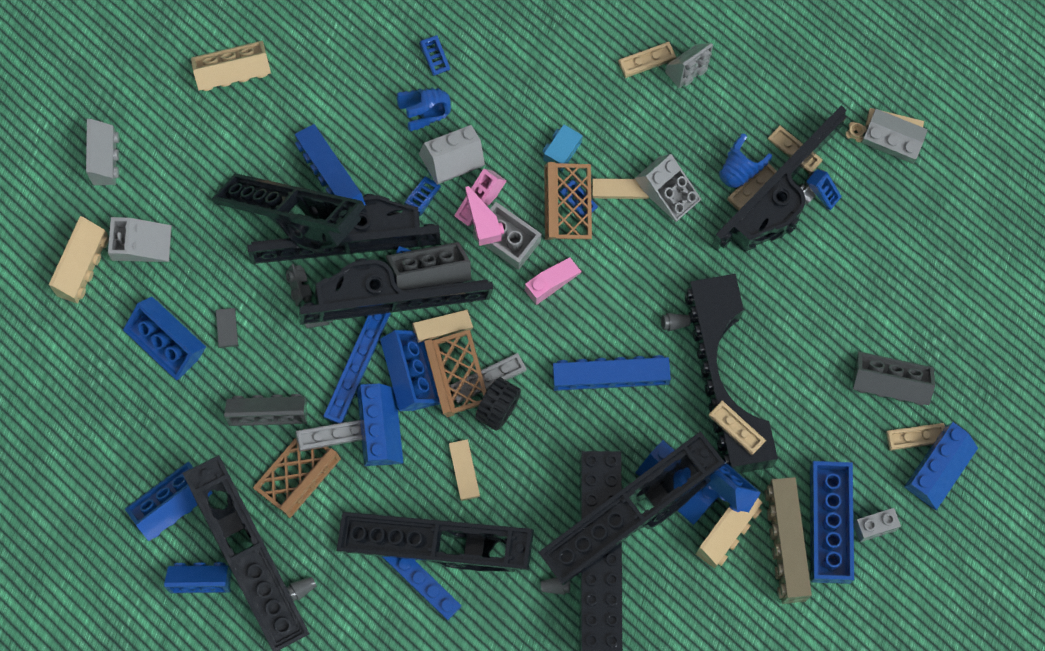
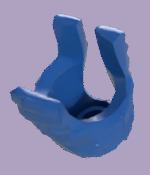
(429, 103)
(738, 167)

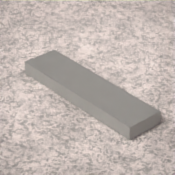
(505, 369)
(328, 435)

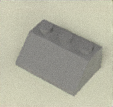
(894, 136)
(101, 153)
(453, 154)

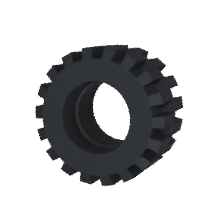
(498, 403)

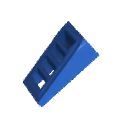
(430, 41)
(816, 181)
(563, 193)
(428, 198)

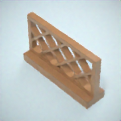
(551, 201)
(440, 376)
(306, 486)

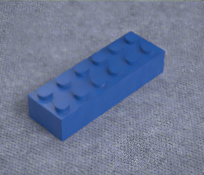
(831, 522)

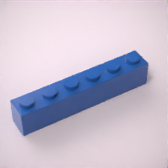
(326, 164)
(611, 373)

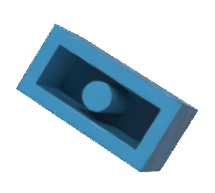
(563, 146)

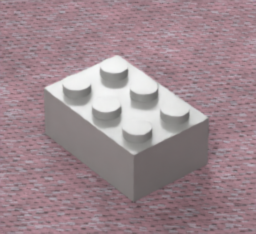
(518, 238)

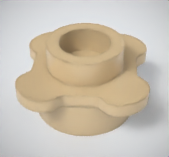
(856, 127)

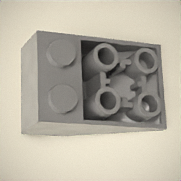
(689, 64)
(668, 187)
(139, 240)

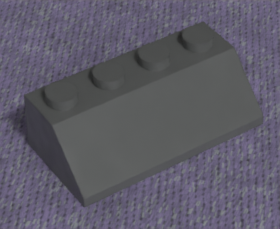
(430, 267)
(894, 378)
(266, 411)

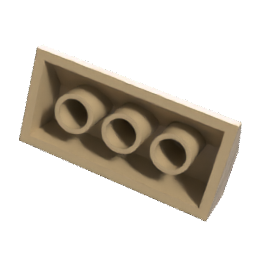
(230, 66)
(79, 260)
(725, 534)

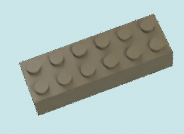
(788, 541)

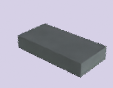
(227, 328)

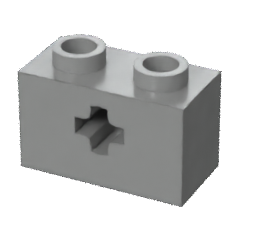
(877, 525)

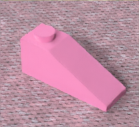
(487, 189)
(484, 220)
(551, 280)

